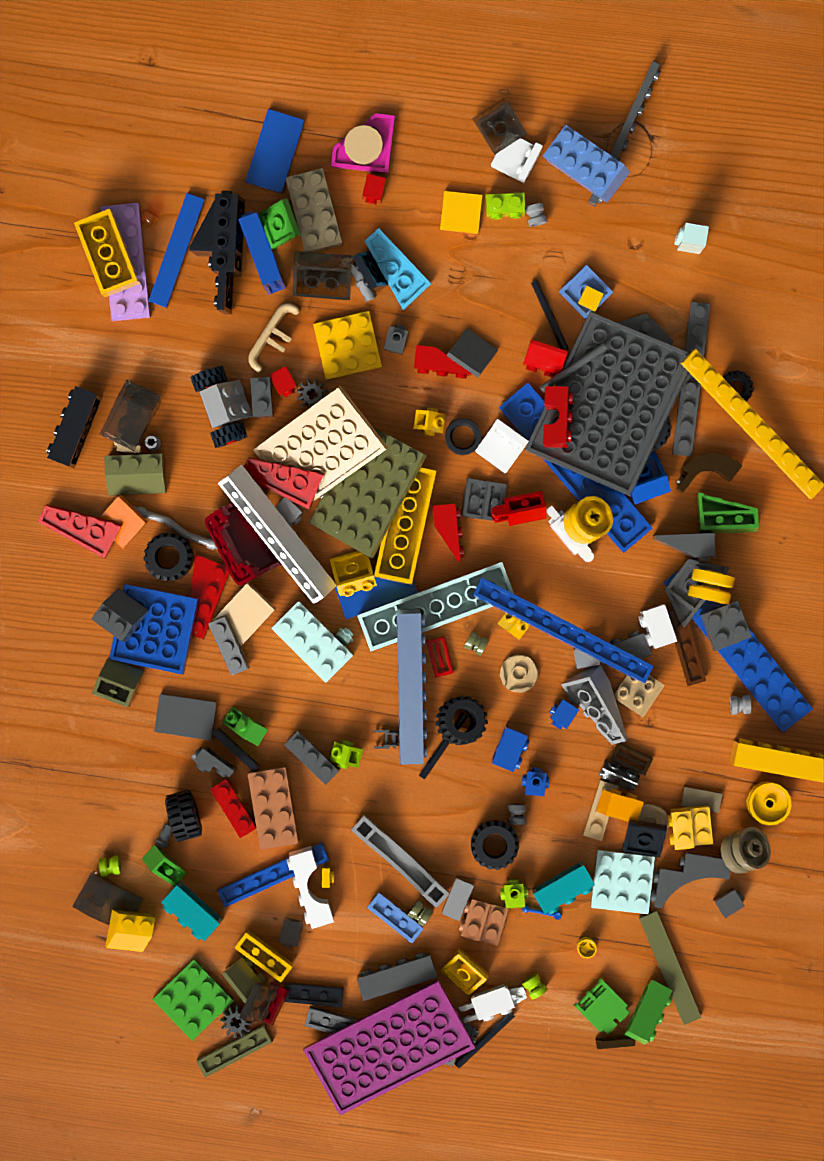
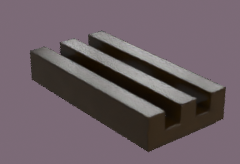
(646, 765)
(614, 1042)

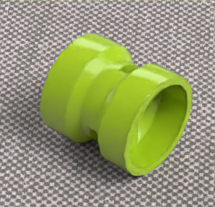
(110, 865)
(534, 986)

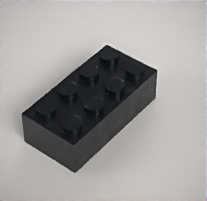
(74, 427)

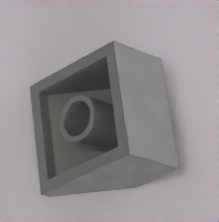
(120, 615)

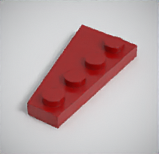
(207, 586)

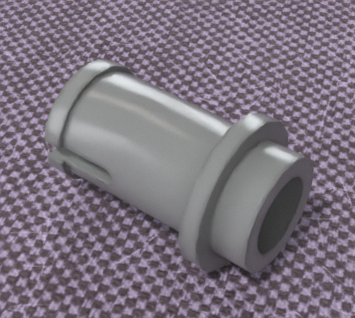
(156, 446)

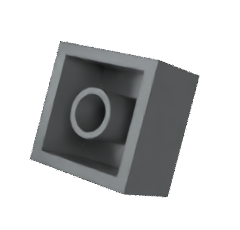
(725, 625)

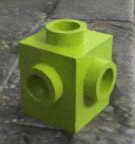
(346, 754)
(517, 900)

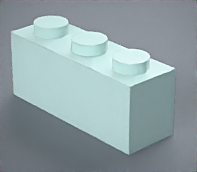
(691, 238)

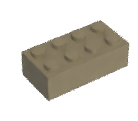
(314, 211)

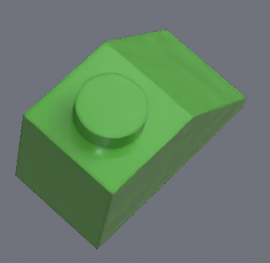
(164, 865)

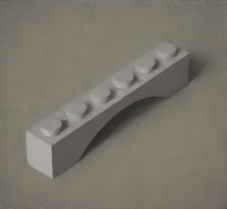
(400, 860)

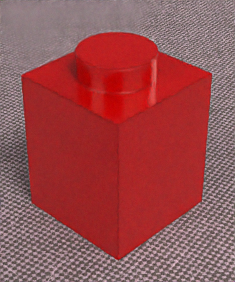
(373, 189)
(283, 382)

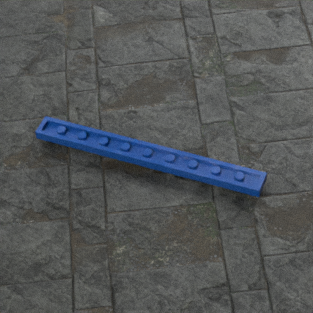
(562, 630)

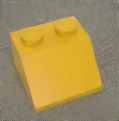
(129, 930)

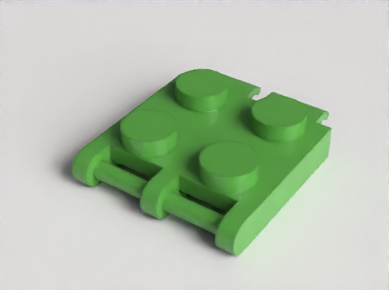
(603, 1007)

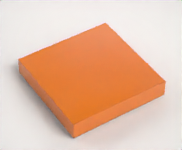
(124, 513)

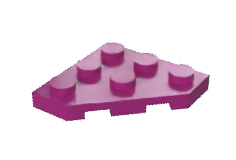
(384, 125)

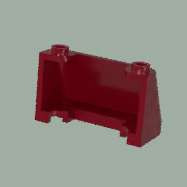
(239, 545)

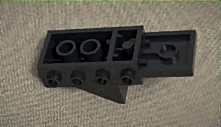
(222, 241)

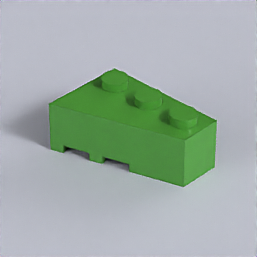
(724, 516)

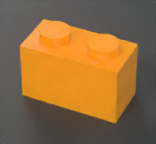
(619, 806)

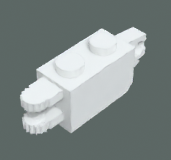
(558, 527)
(492, 1002)

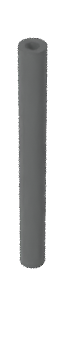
(575, 366)

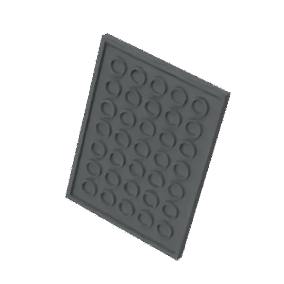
(616, 403)

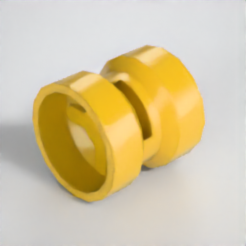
(587, 950)

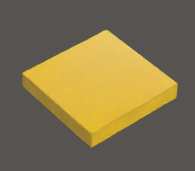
(461, 212)

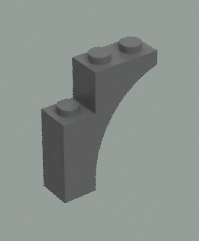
(694, 867)

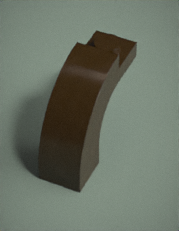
(714, 462)

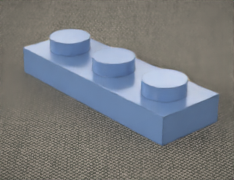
(395, 917)

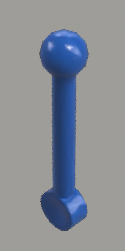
(557, 915)

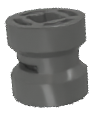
(517, 814)

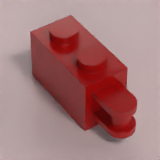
(520, 509)

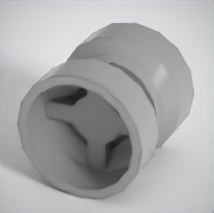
(536, 215)
(740, 704)

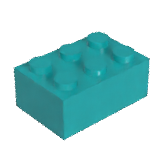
(563, 888)
(191, 911)

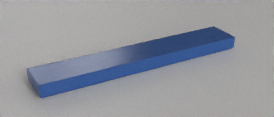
(176, 250)
(264, 878)

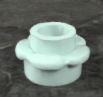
(344, 636)

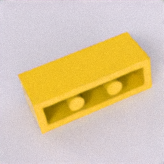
(264, 955)

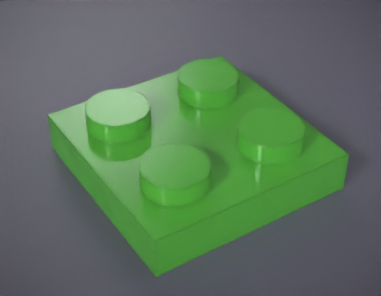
(279, 223)

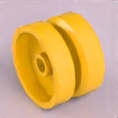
(588, 520)
(711, 585)
(757, 799)

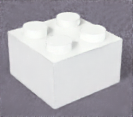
(657, 626)

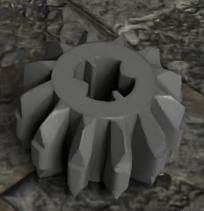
(306, 397)
(234, 1027)

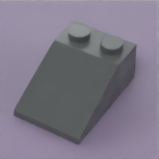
(693, 545)

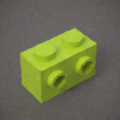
(505, 205)

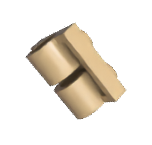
(638, 695)

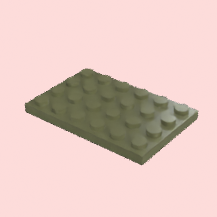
(368, 499)

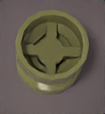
(476, 643)
(423, 916)

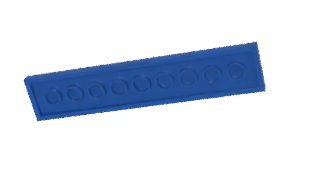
(628, 525)
(760, 675)

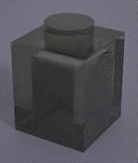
(291, 932)

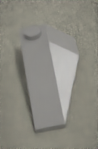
(595, 696)

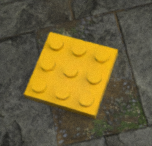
(347, 345)

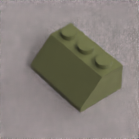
(135, 474)

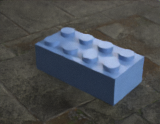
(586, 163)

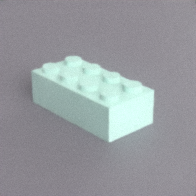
(312, 641)

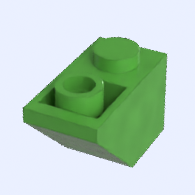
(245, 726)

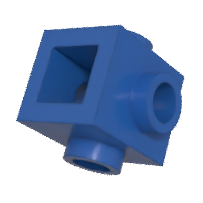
(535, 789)

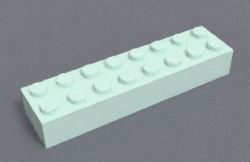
(438, 605)

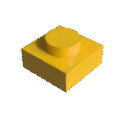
(327, 876)

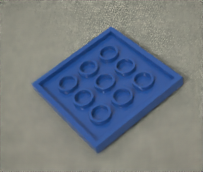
(164, 633)

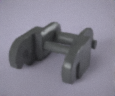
(386, 746)

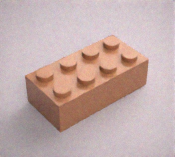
(273, 807)

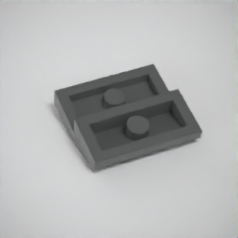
(481, 498)

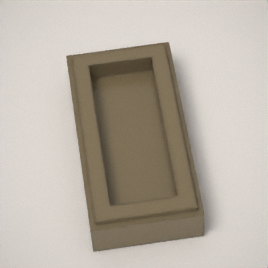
(698, 797)

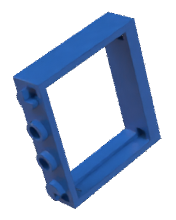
(261, 252)

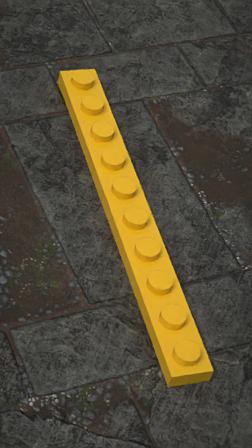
(752, 423)

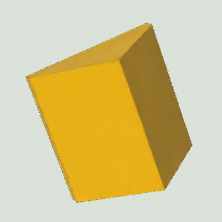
(464, 972)

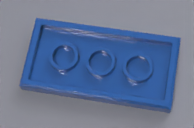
(275, 151)
(380, 595)

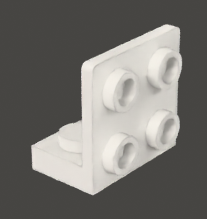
(517, 159)
(501, 446)

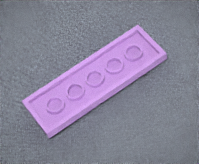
(133, 301)

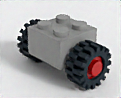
(224, 405)

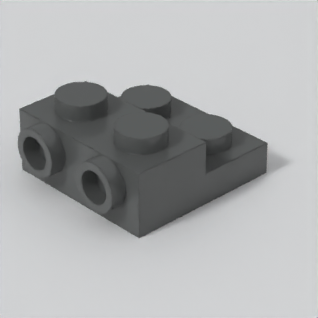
(208, 759)

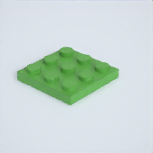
(193, 999)

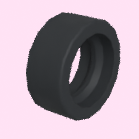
(463, 422)

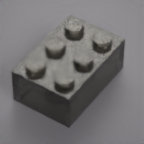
(322, 275)

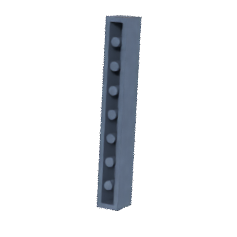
(410, 686)

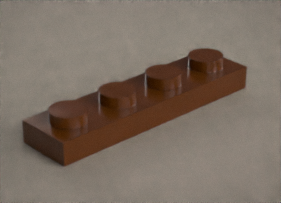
(687, 651)

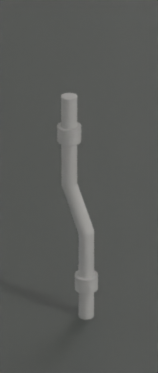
(176, 527)

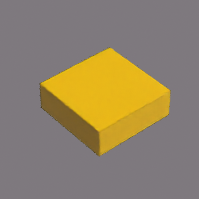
(590, 298)

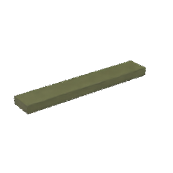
(670, 967)

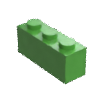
(649, 1012)

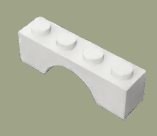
(317, 909)

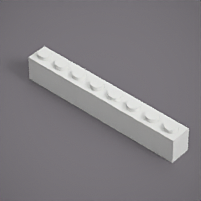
(277, 534)

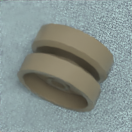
(745, 850)

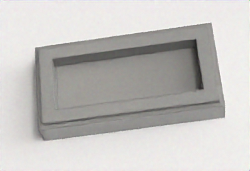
(457, 899)

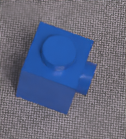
(563, 714)

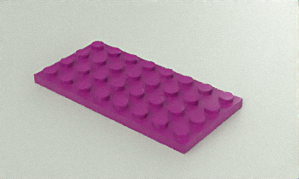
(389, 1047)

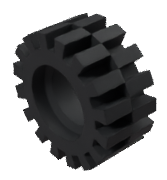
(744, 380)

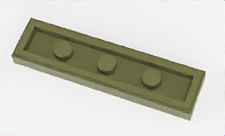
(234, 1050)

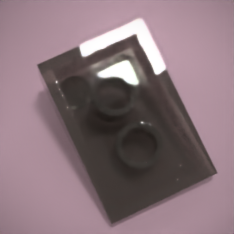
(131, 415)
(102, 895)

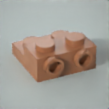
(483, 921)

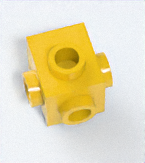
(429, 421)
(513, 625)

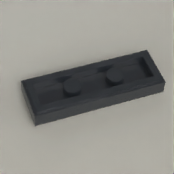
(235, 749)
(314, 994)

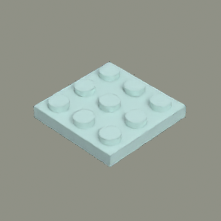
(622, 882)

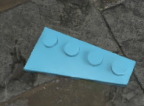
(398, 271)

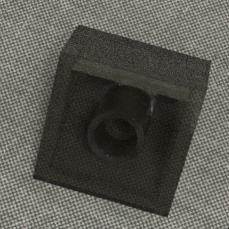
(499, 126)

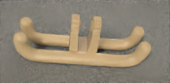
(268, 331)

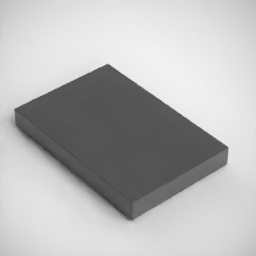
(185, 717)

